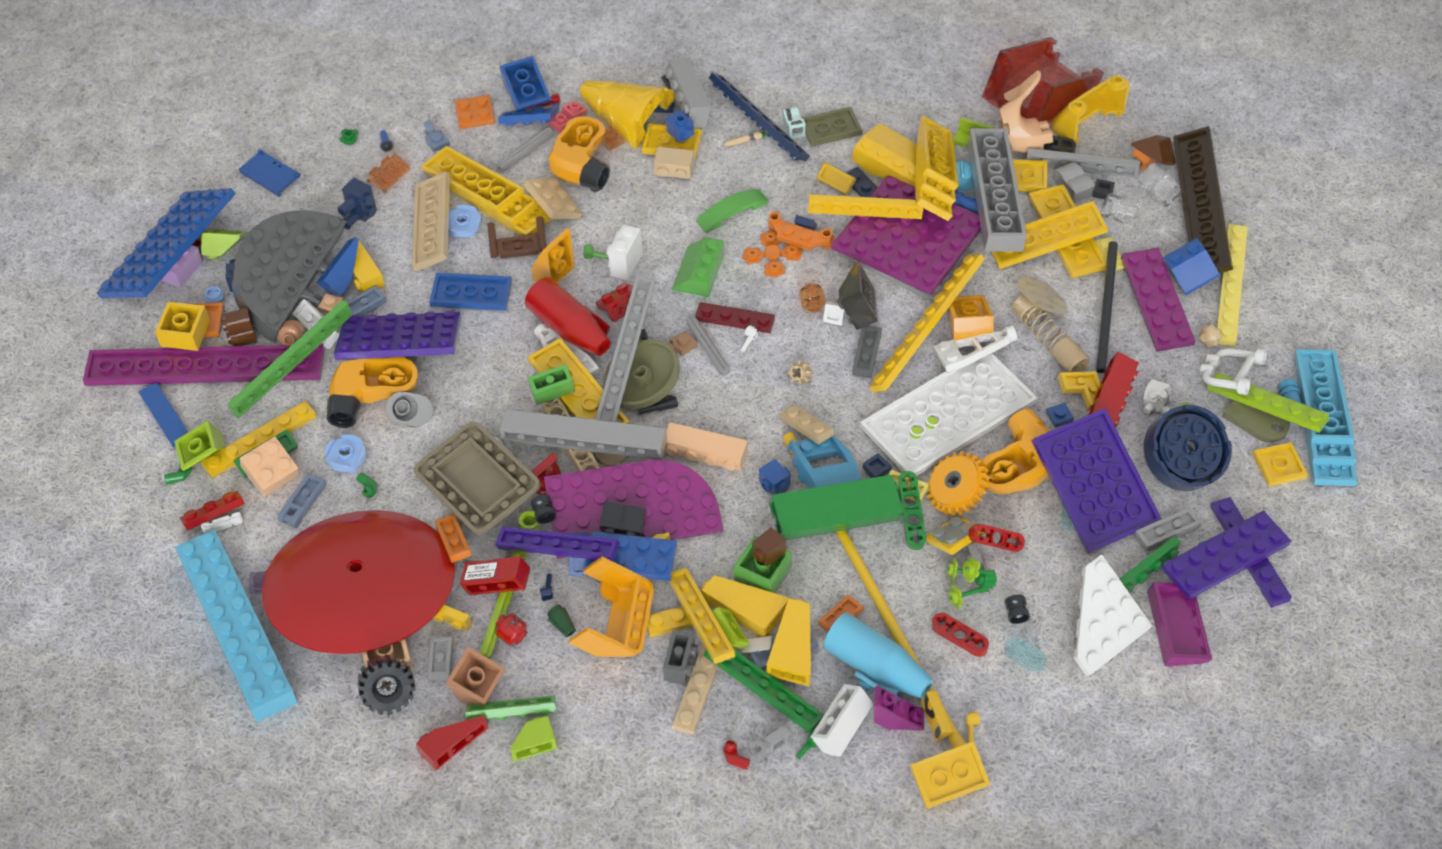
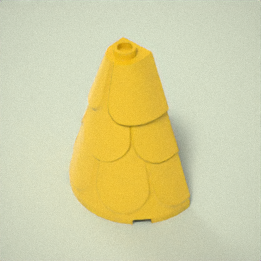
(625, 105)

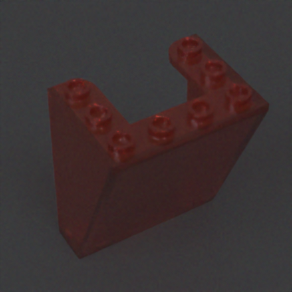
(1056, 85)

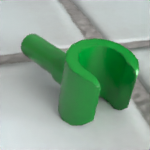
(810, 743)

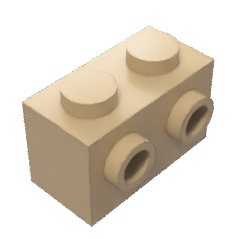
(674, 162)

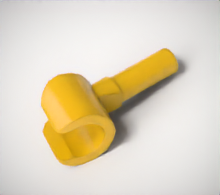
(971, 720)

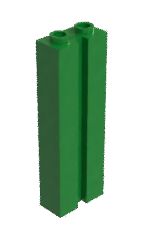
(836, 507)

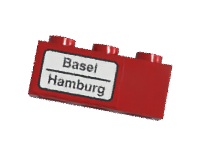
(495, 576)

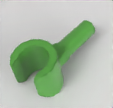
(589, 253)

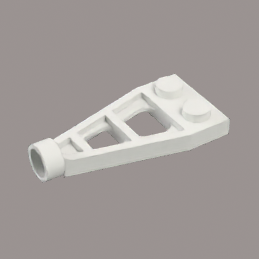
(548, 336)
(952, 359)

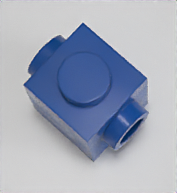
(679, 126)
(774, 477)

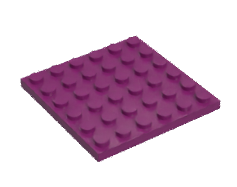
(906, 248)

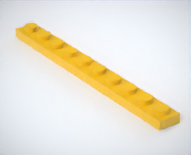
(927, 322)

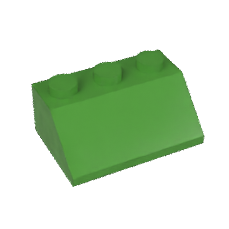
(700, 267)

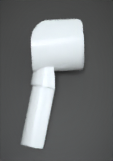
(751, 334)

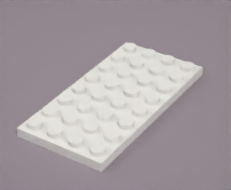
(964, 403)

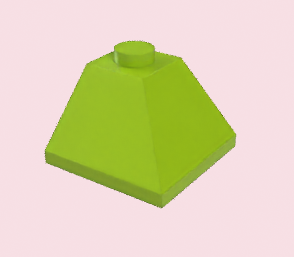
(218, 241)
(198, 445)

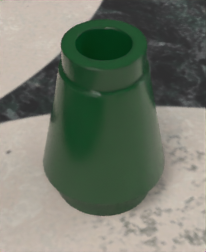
(561, 620)

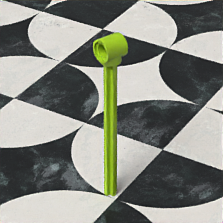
(505, 597)

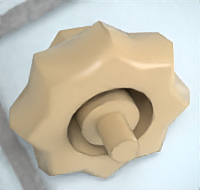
(1210, 335)

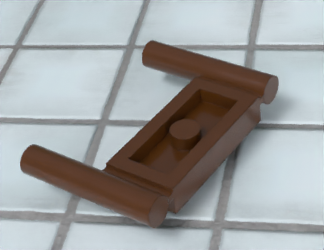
(517, 245)

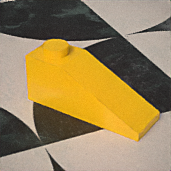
(366, 271)

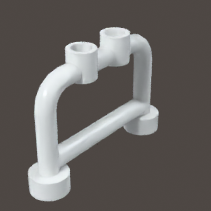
(1240, 382)

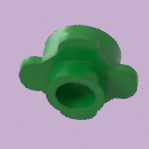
(349, 136)

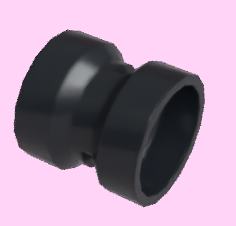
(543, 511)
(1017, 609)

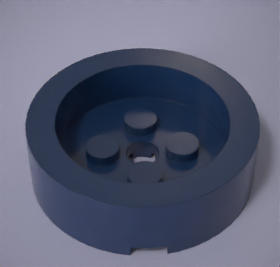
(1168, 451)

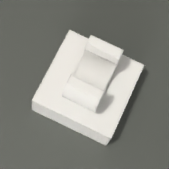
(833, 313)

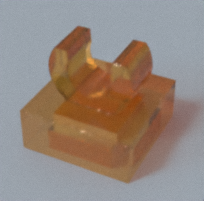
(611, 139)

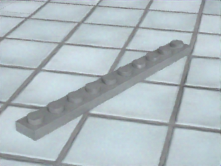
(625, 349)

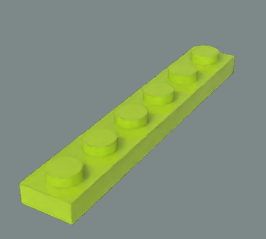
(1275, 405)

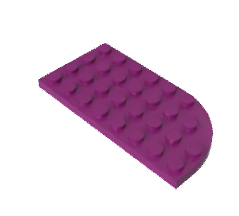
(671, 493)

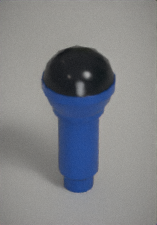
(386, 145)

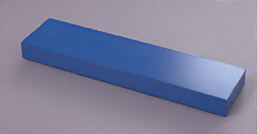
(163, 413)

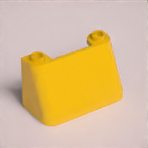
(1106, 98)

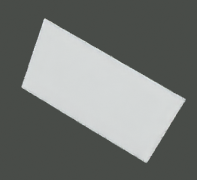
(756, 644)

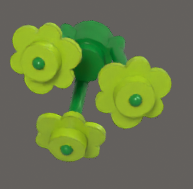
(972, 572)

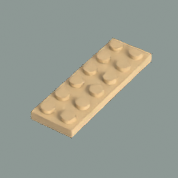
(431, 221)

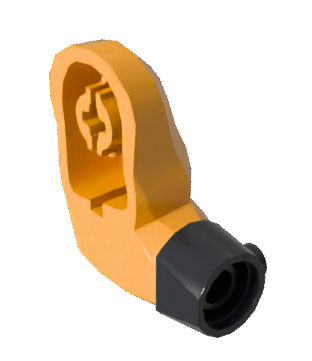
(574, 151)
(366, 382)

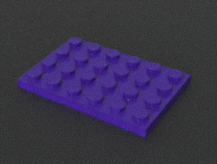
(398, 335)
(1096, 480)

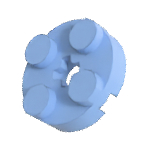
(467, 228)
(347, 463)

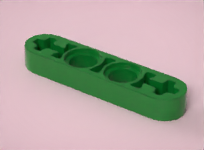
(912, 510)

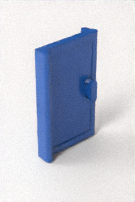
(269, 172)

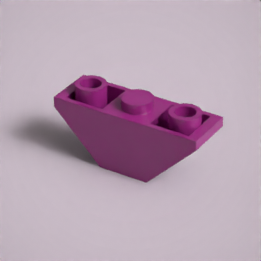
(895, 712)

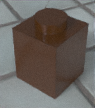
(768, 547)

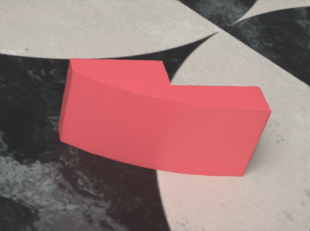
(568, 112)

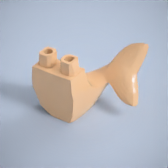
(1023, 132)

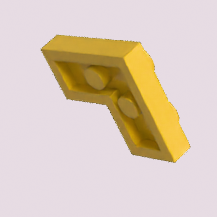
(1080, 382)

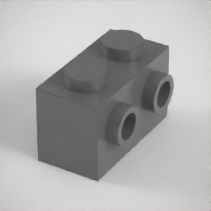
(679, 657)

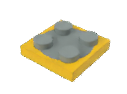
(952, 535)

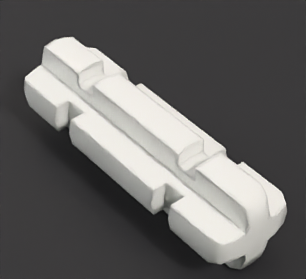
(222, 522)

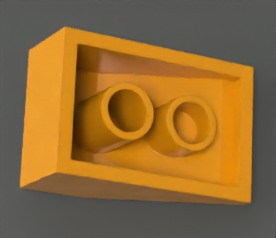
(555, 259)
(970, 317)

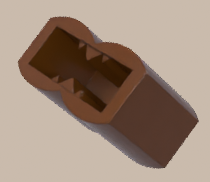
(239, 328)

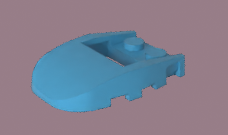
(828, 475)

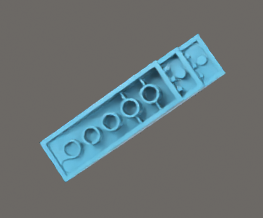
(1322, 388)

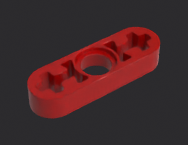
(1004, 536)
(958, 626)

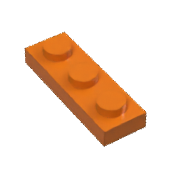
(453, 538)

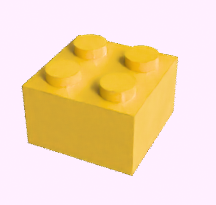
(182, 326)

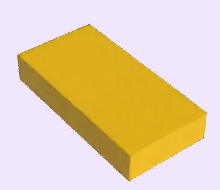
(836, 178)

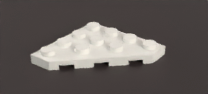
(1107, 617)

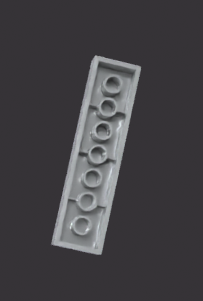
(996, 190)

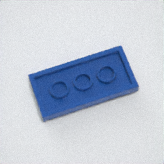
(471, 291)
(643, 555)

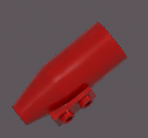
(568, 316)

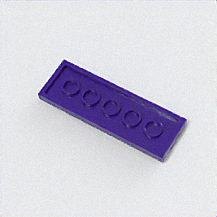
(1226, 554)

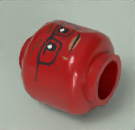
(511, 629)

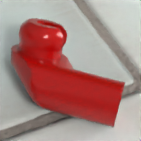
(732, 756)

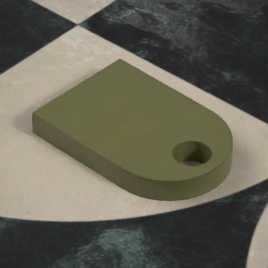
(1256, 422)

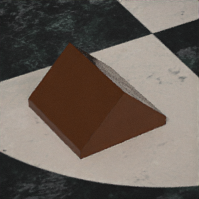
(1157, 148)

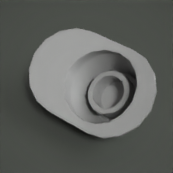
(409, 408)

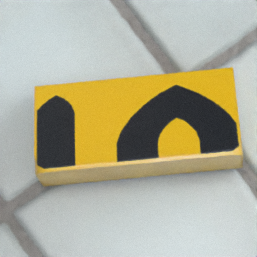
(936, 715)

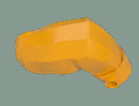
(1018, 464)

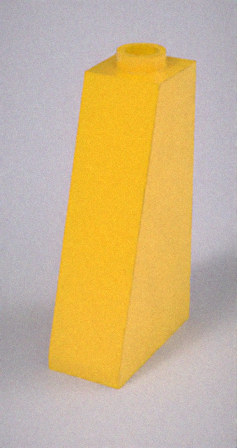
(750, 606)
(792, 649)

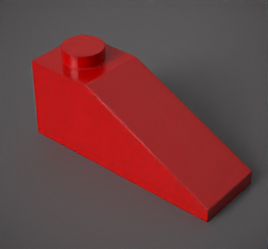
(447, 741)

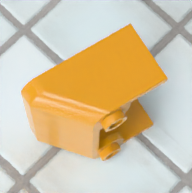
(629, 612)

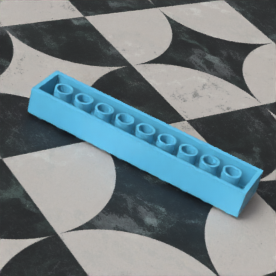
(236, 626)

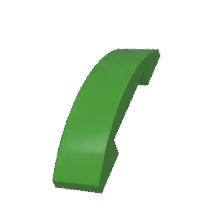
(729, 207)

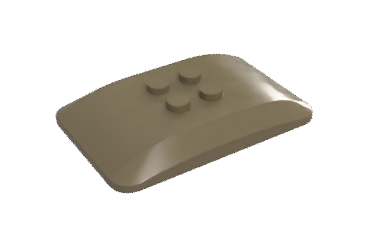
(476, 478)

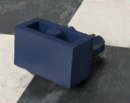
(358, 202)

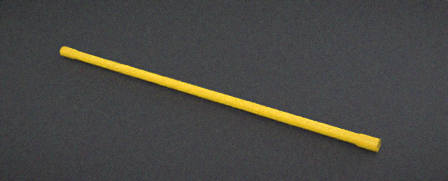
(954, 738)

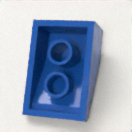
(524, 83)

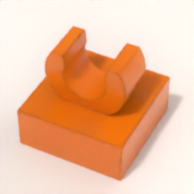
(1143, 158)

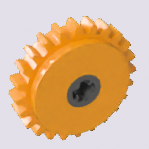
(958, 483)

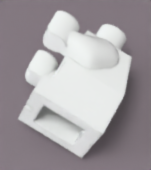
(1156, 396)

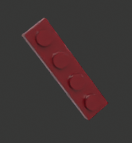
(735, 317)

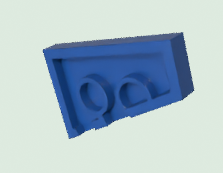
(536, 114)

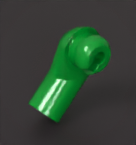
(177, 476)

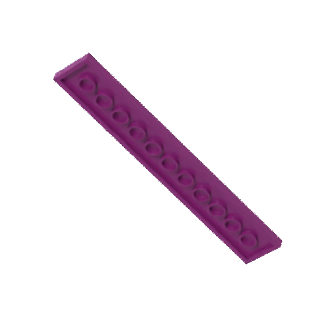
(193, 366)

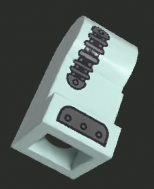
(793, 120)

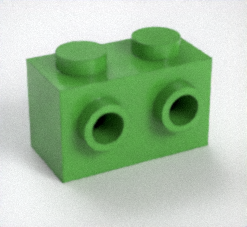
(551, 384)

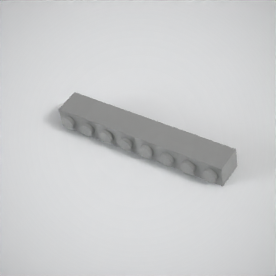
(583, 434)

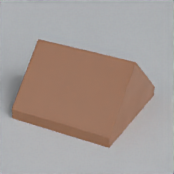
(474, 677)

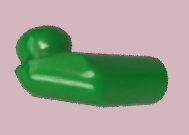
(370, 485)

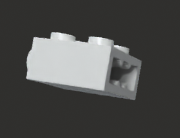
(625, 252)

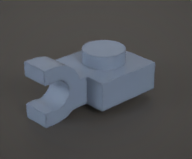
(435, 139)

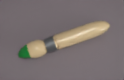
(743, 139)

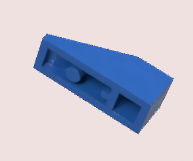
(340, 271)

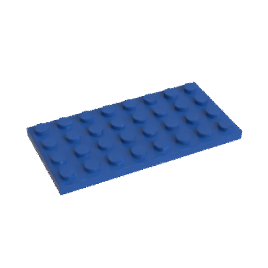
(165, 243)

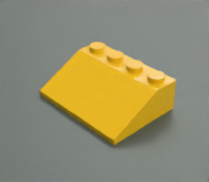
(886, 154)

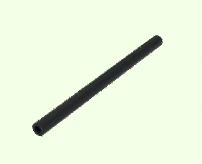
(1107, 307)

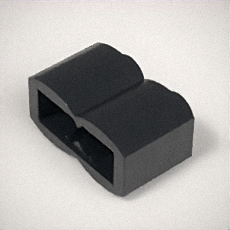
(622, 519)

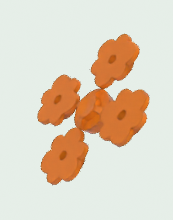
(772, 252)

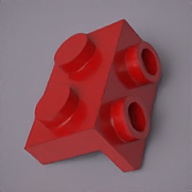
(616, 302)

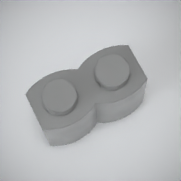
(1075, 181)

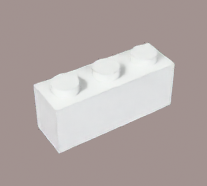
(842, 720)

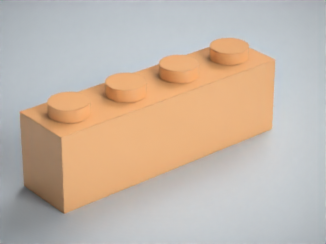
(706, 447)

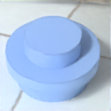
(213, 295)

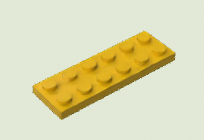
(1055, 233)
(1078, 258)
(587, 394)

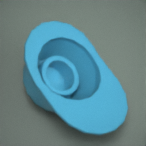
(964, 176)

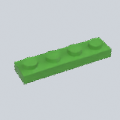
(520, 707)

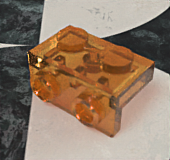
(389, 173)

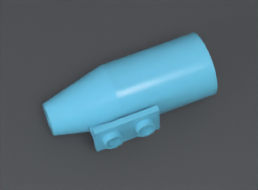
(876, 658)

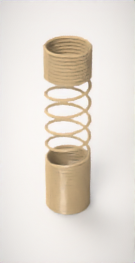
(1065, 350)

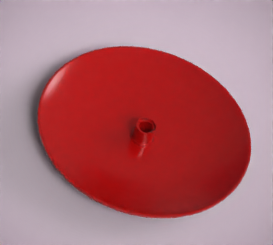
(357, 582)

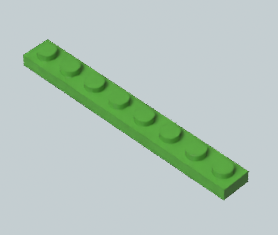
(289, 359)

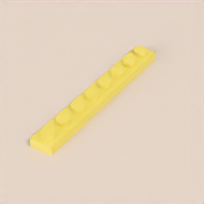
(1231, 286)

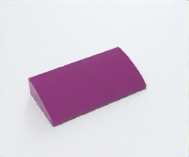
(1178, 626)

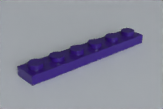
(557, 543)
(1263, 571)

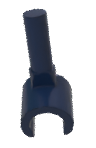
(546, 593)

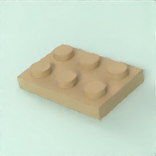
(552, 198)

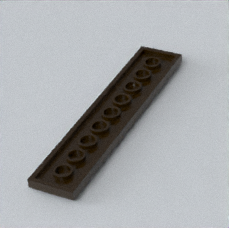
(1203, 195)

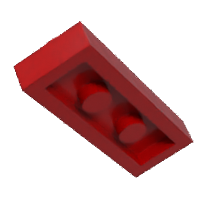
(211, 510)

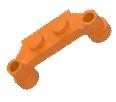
(799, 235)

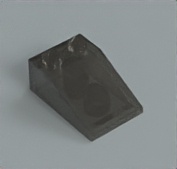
(858, 298)

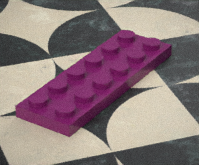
(1157, 299)

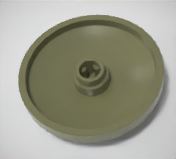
(651, 375)

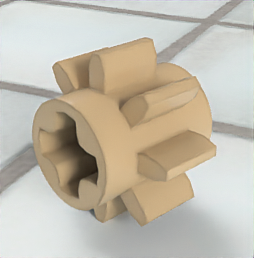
(800, 375)

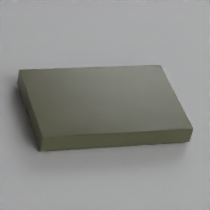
(831, 126)

